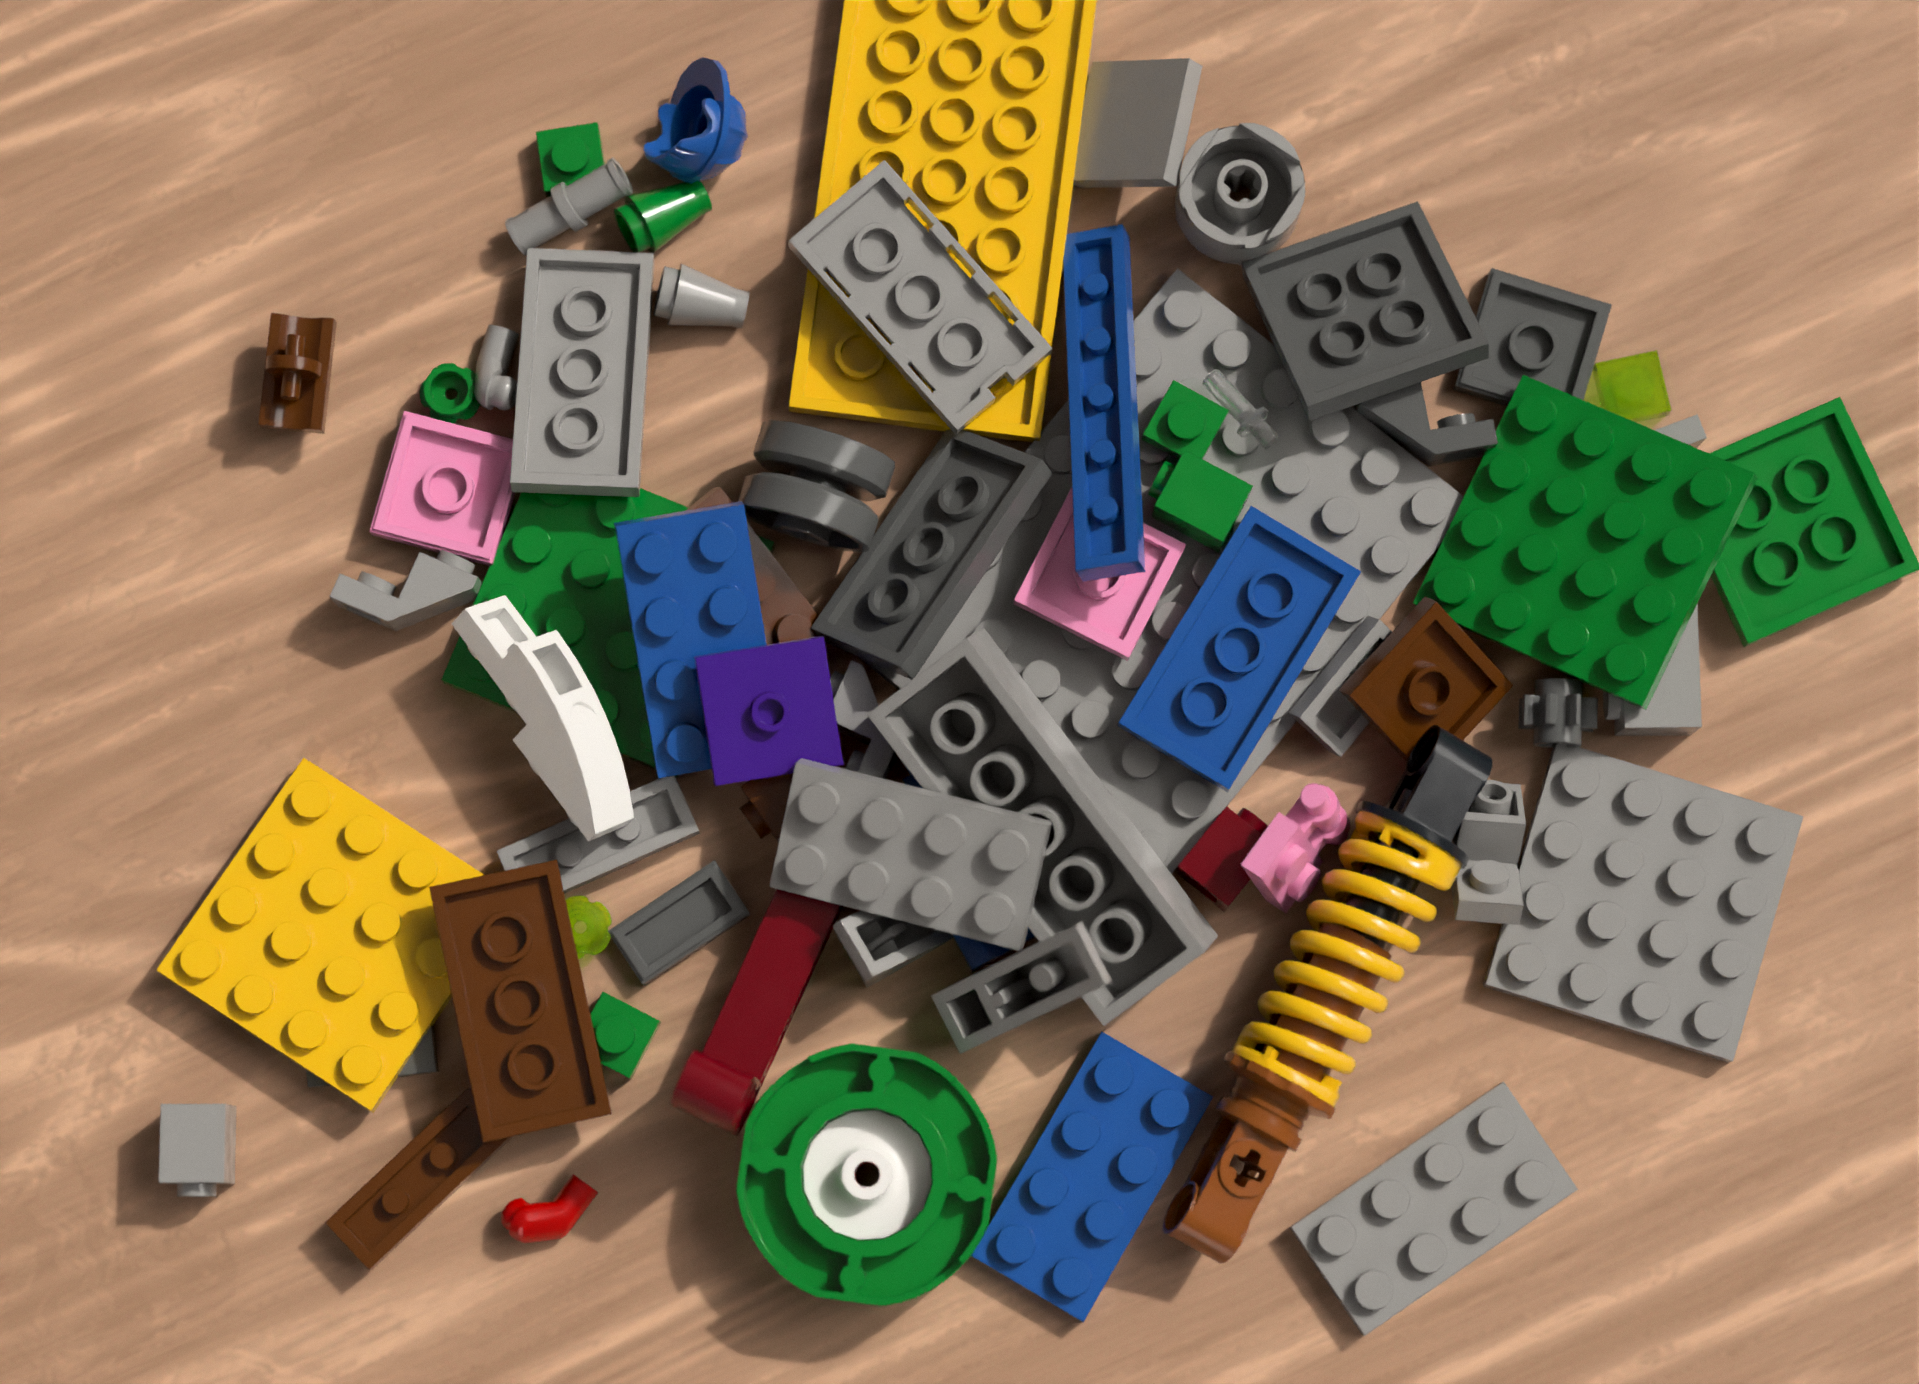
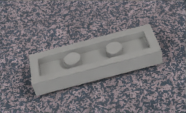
(658, 823)

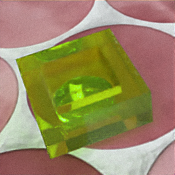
(1633, 386)

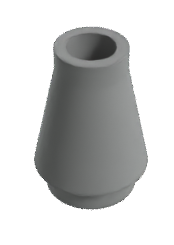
(698, 299)

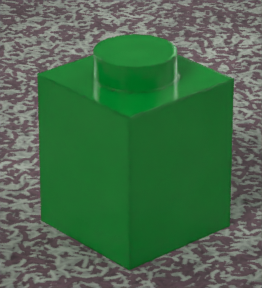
(1198, 499)

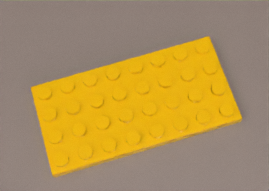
(985, 129)

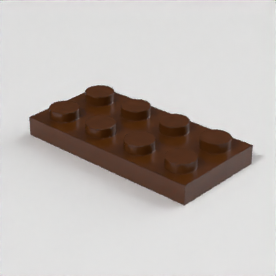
(520, 1001)

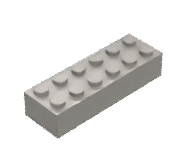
(986, 738)

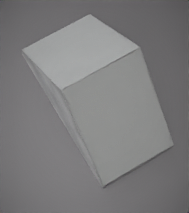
(884, 944)

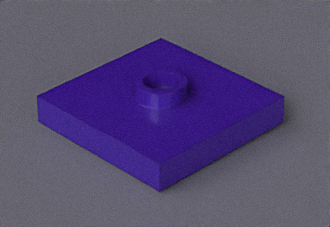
(768, 709)

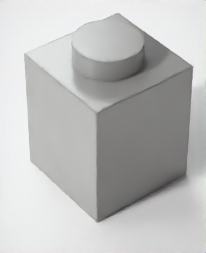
(197, 1147)

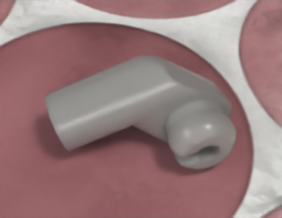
(492, 384)

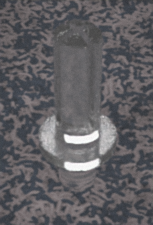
(1250, 419)

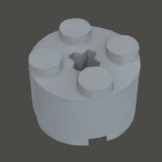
(1223, 163)

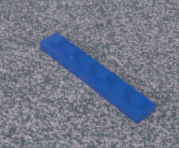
(1103, 404)

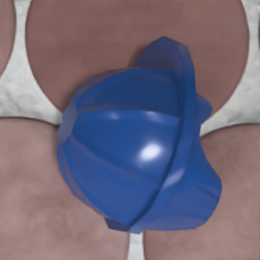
(700, 126)

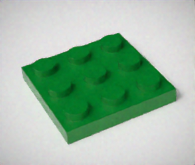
(1810, 528)

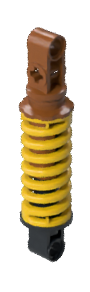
(1289, 1060)

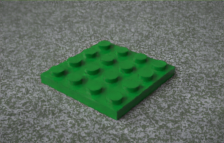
(1586, 541)
(567, 576)

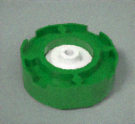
(803, 1162)

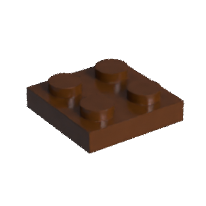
(1425, 678)

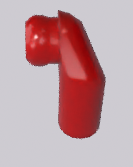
(548, 1220)

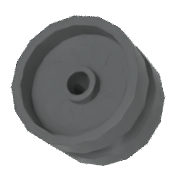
(816, 485)

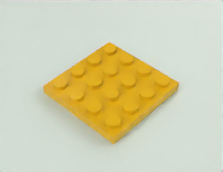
(325, 936)

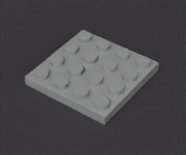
(1644, 901)

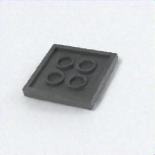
(1364, 310)

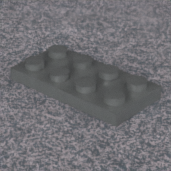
(931, 551)

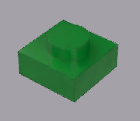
(569, 153)
(1184, 422)
(621, 1034)

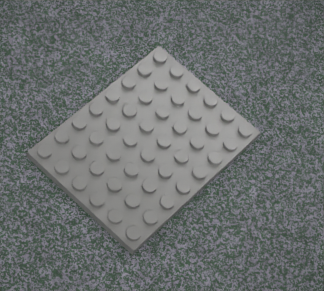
(1322, 478)

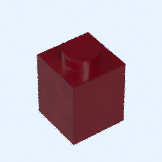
(1217, 857)

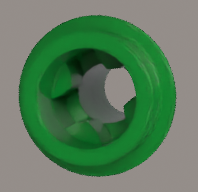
(660, 214)

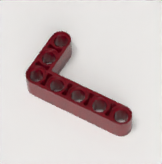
(731, 1069)

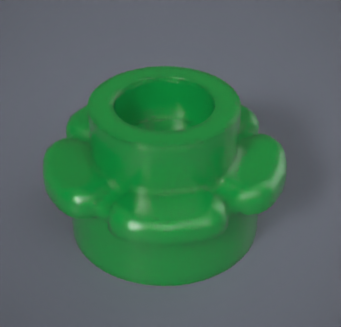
(437, 383)

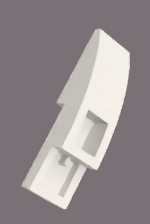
(565, 726)

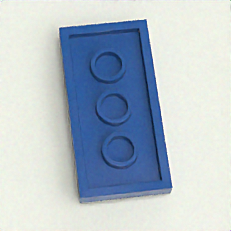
(686, 597)
(1239, 648)
(1092, 1176)

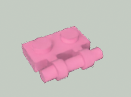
(1287, 853)

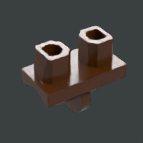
(297, 373)

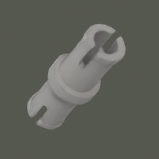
(569, 206)

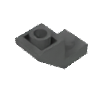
(1405, 420)

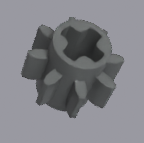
(1558, 712)

